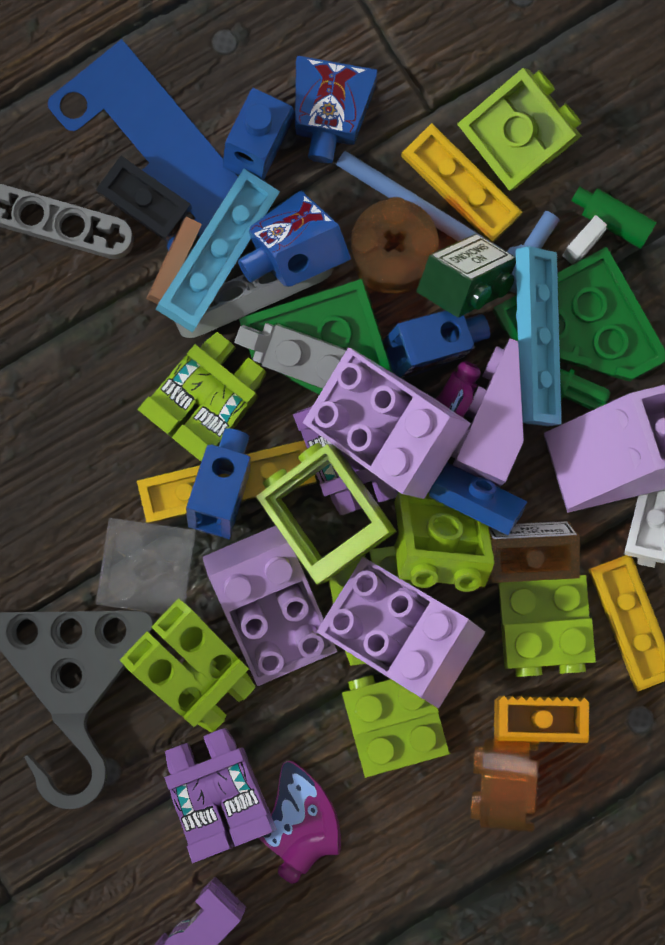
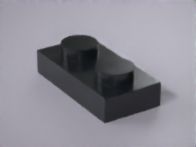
(144, 198)

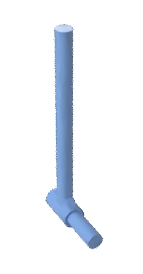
(441, 220)

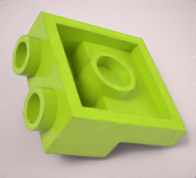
(521, 127)
(441, 545)
(546, 625)
(392, 725)

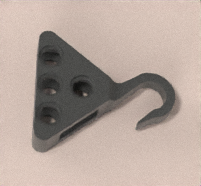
(70, 707)

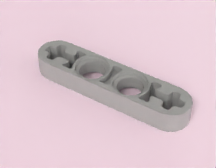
(55, 213)
(241, 298)

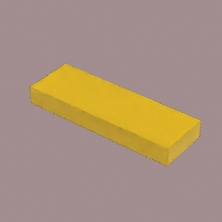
(461, 183)
(631, 620)

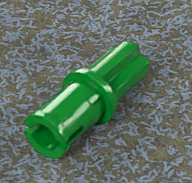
(582, 391)

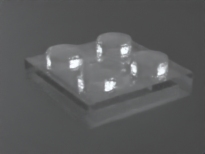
(145, 566)

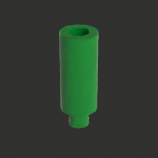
(619, 217)

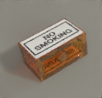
(535, 552)

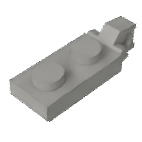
(292, 352)

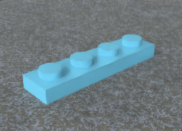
(217, 251)
(538, 335)

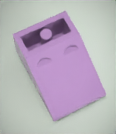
(497, 422)
(386, 424)
(611, 451)
(268, 604)
(401, 632)

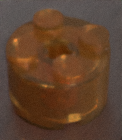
(393, 221)
(507, 785)

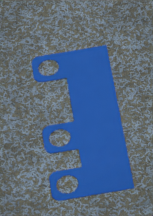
(155, 125)

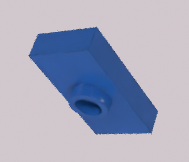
(478, 499)

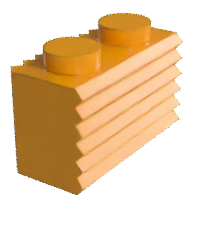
(541, 719)

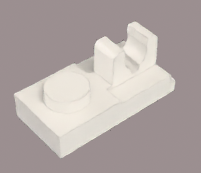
(647, 530)

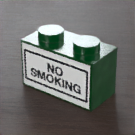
(467, 275)

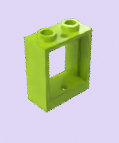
(346, 554)

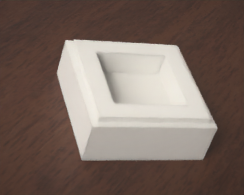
(585, 240)

